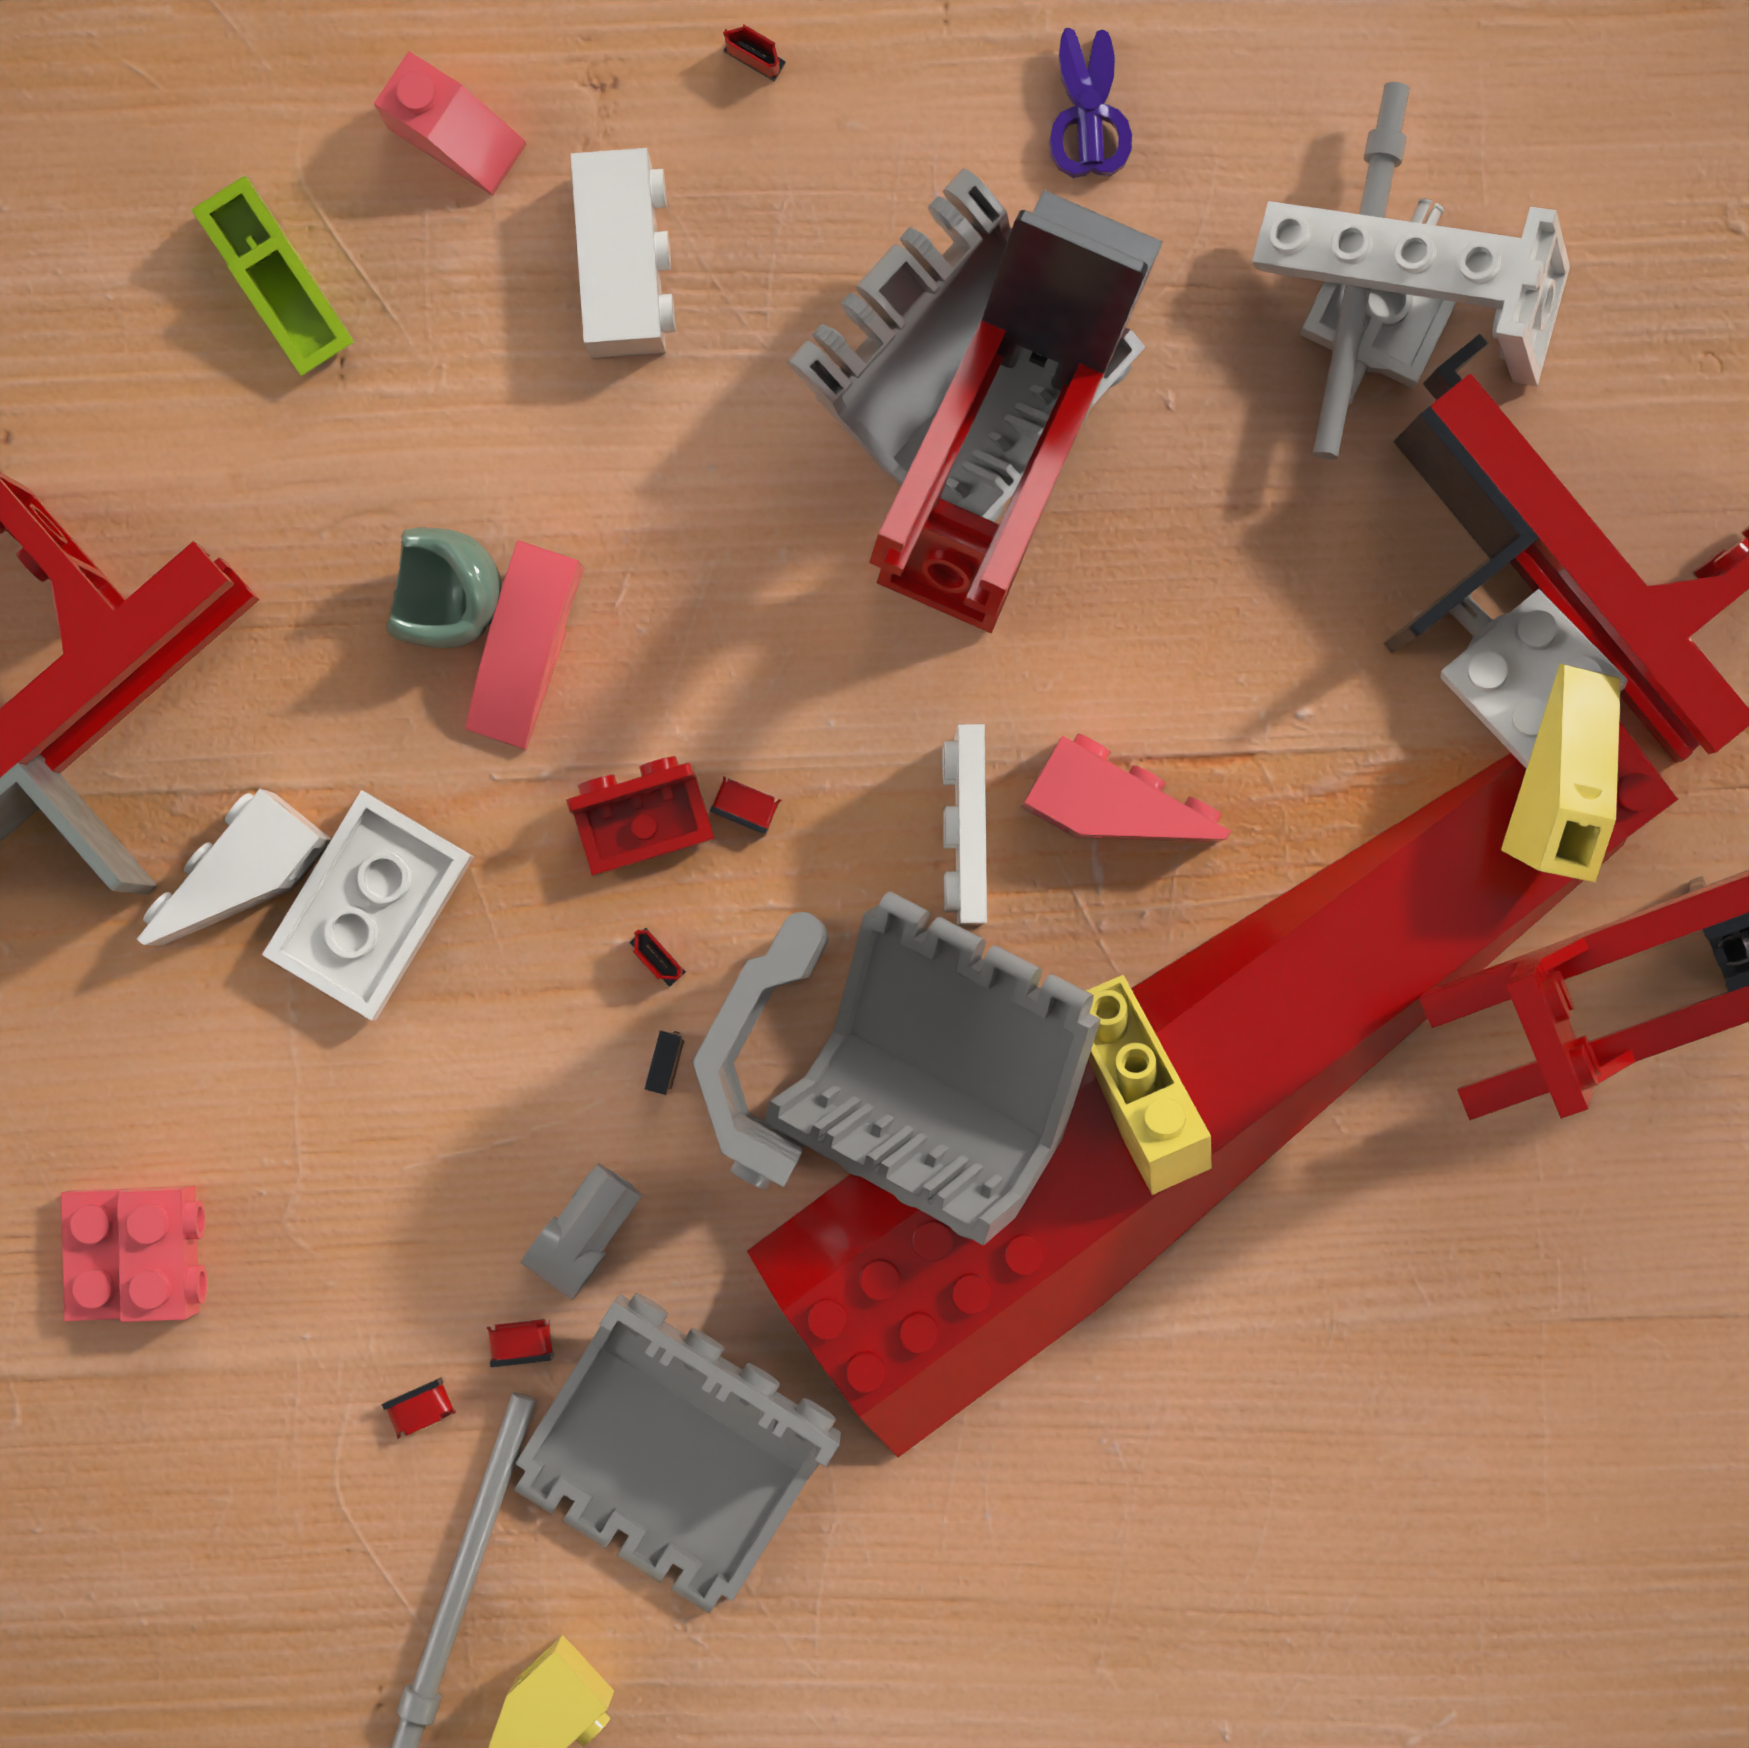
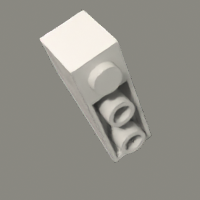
(253, 861)

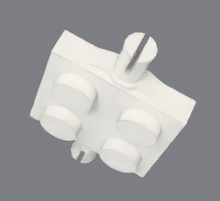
(1396, 329)
(1513, 666)

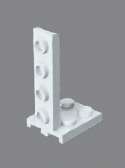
(1432, 261)

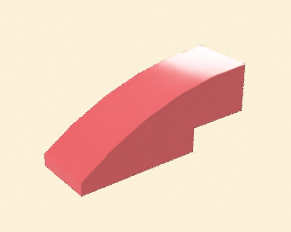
(523, 644)

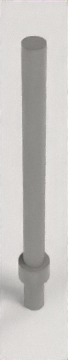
(1383, 153)
(421, 1700)

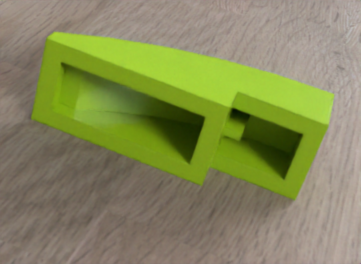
(272, 275)

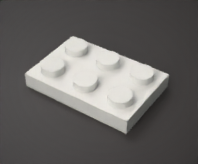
(966, 825)
(368, 905)

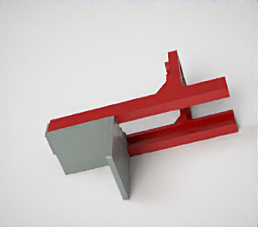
(109, 665)

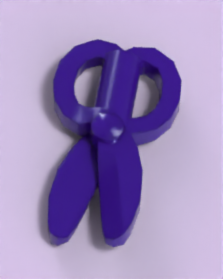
(1089, 93)

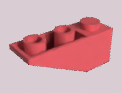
(1101, 801)

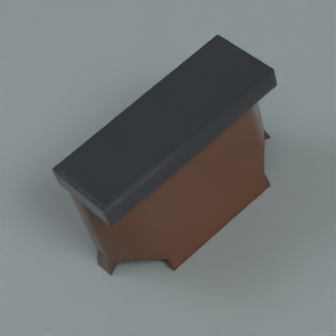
(664, 1062)

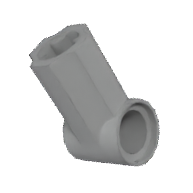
(574, 1243)

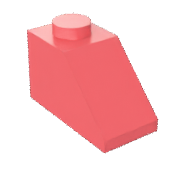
(448, 123)

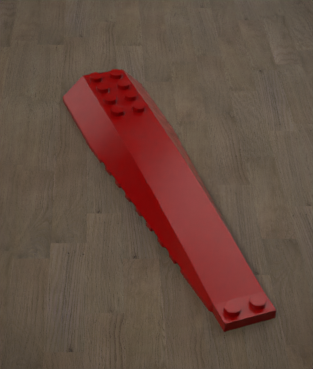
(1263, 1038)

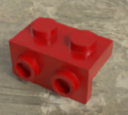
(640, 816)

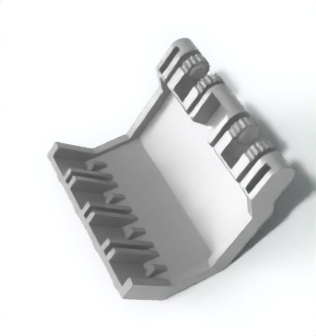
(915, 344)
(757, 1148)

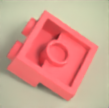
(132, 1254)

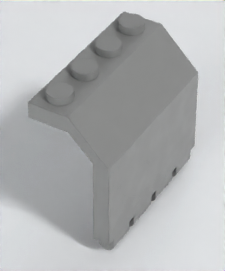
(943, 1070)
(674, 1452)

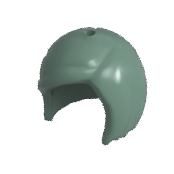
(443, 589)

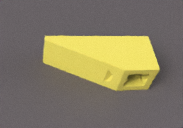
(1570, 779)
(1145, 1091)
(554, 1702)

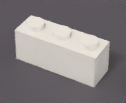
(621, 252)

